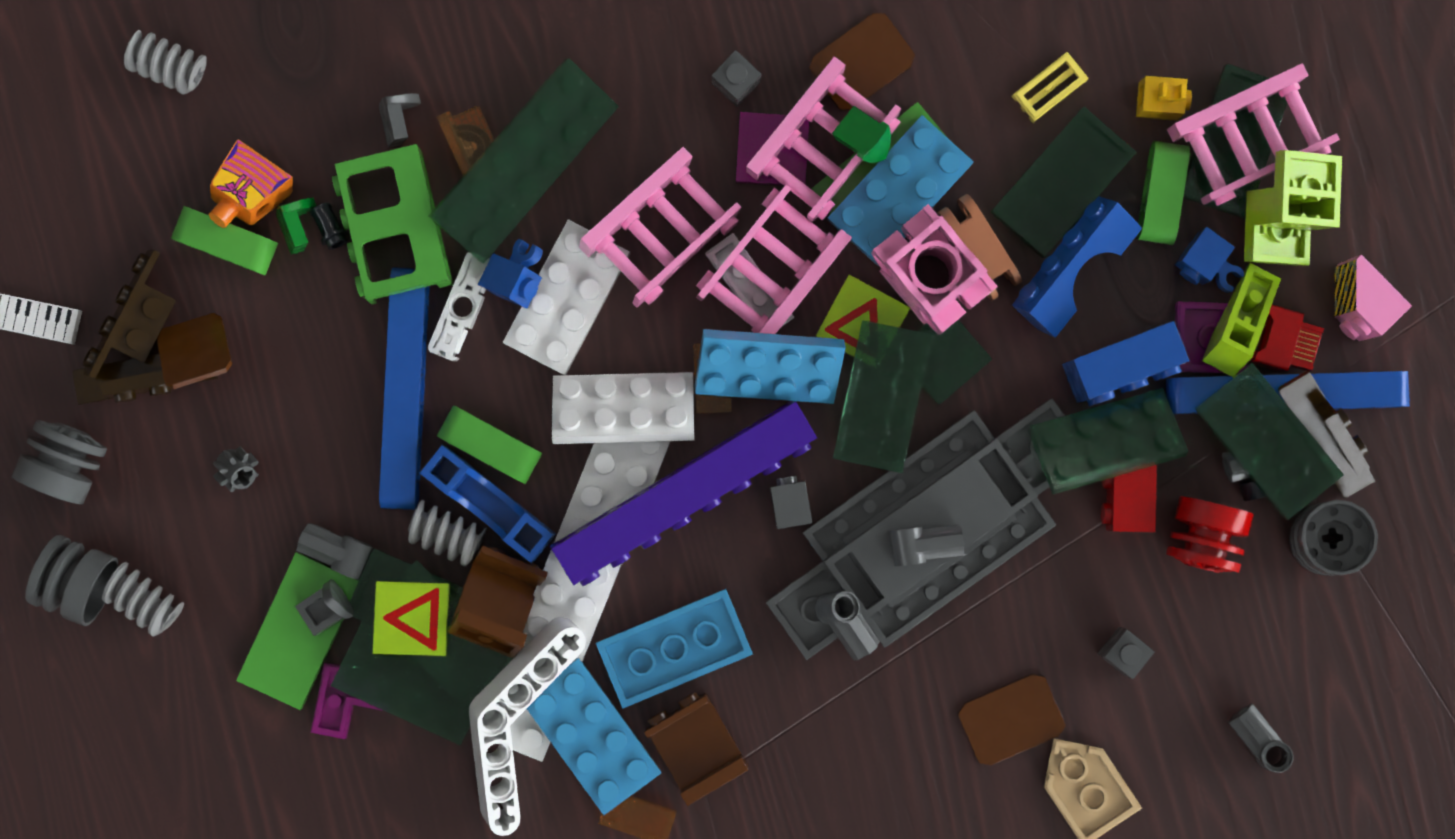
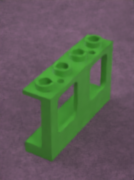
(407, 218)

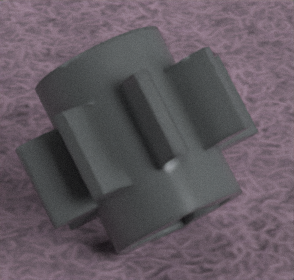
(235, 469)

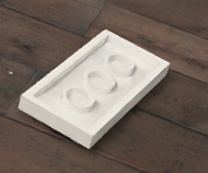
(565, 302)
(623, 408)

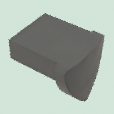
(393, 118)
(325, 608)

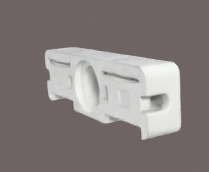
(451, 329)

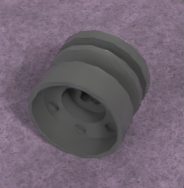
(59, 462)
(1354, 536)
(70, 580)

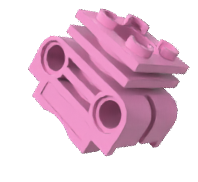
(935, 237)

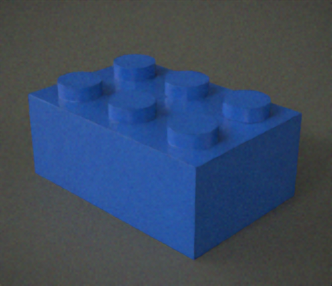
(1126, 364)

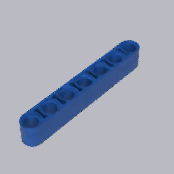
(1341, 390)
(404, 397)

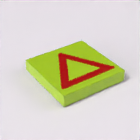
(857, 303)
(411, 618)

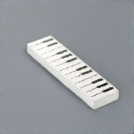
(39, 319)

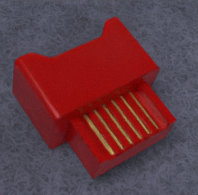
(1287, 341)

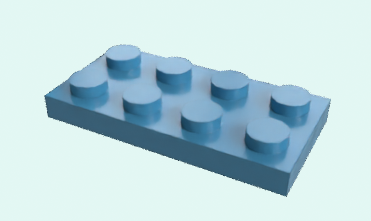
(897, 188)
(769, 366)
(674, 648)
(593, 737)

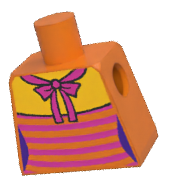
(247, 187)

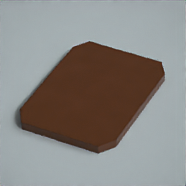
(872, 57)
(194, 350)
(1011, 719)

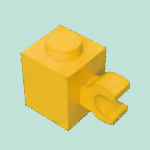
(1163, 98)

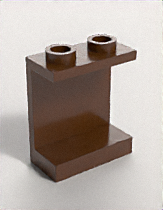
(496, 601)
(696, 747)

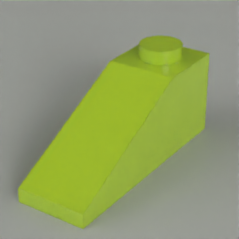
(1242, 321)

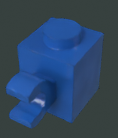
(1207, 258)
(511, 277)

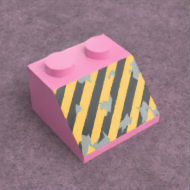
(1365, 300)

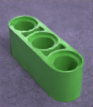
(1163, 192)
(227, 243)
(489, 444)

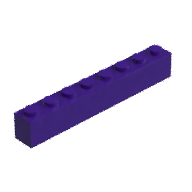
(683, 492)

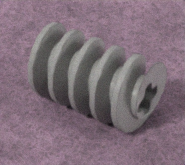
(164, 65)
(444, 534)
(139, 601)

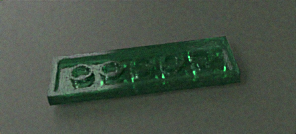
(524, 161)

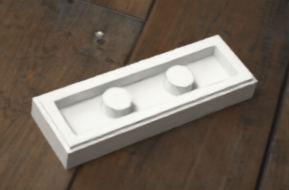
(737, 282)

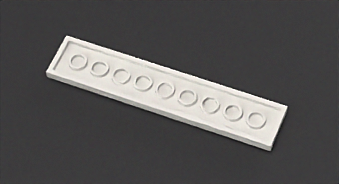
(608, 478)

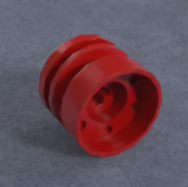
(1209, 534)

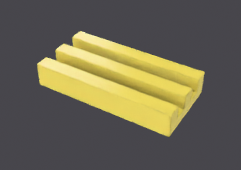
(1026, 106)

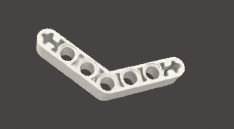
(507, 710)

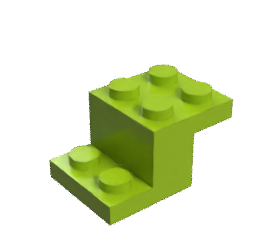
(1302, 200)

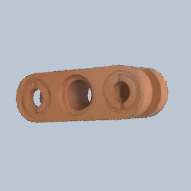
(982, 241)

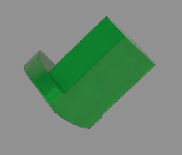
(864, 136)
(291, 225)

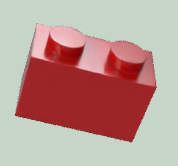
(1131, 501)

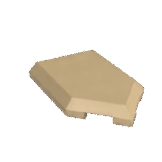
(1087, 789)

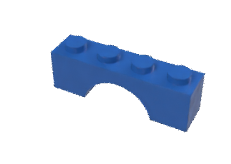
(1049, 296)
(488, 503)

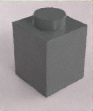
(736, 78)
(790, 503)
(1126, 652)

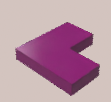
(333, 706)

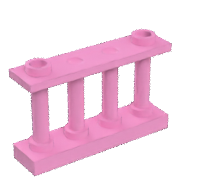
(1224, 115)
(789, 136)
(627, 217)
(806, 271)

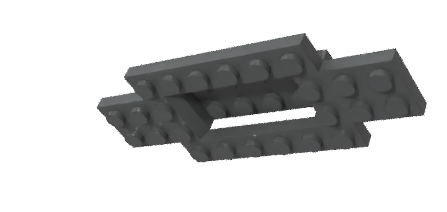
(987, 495)

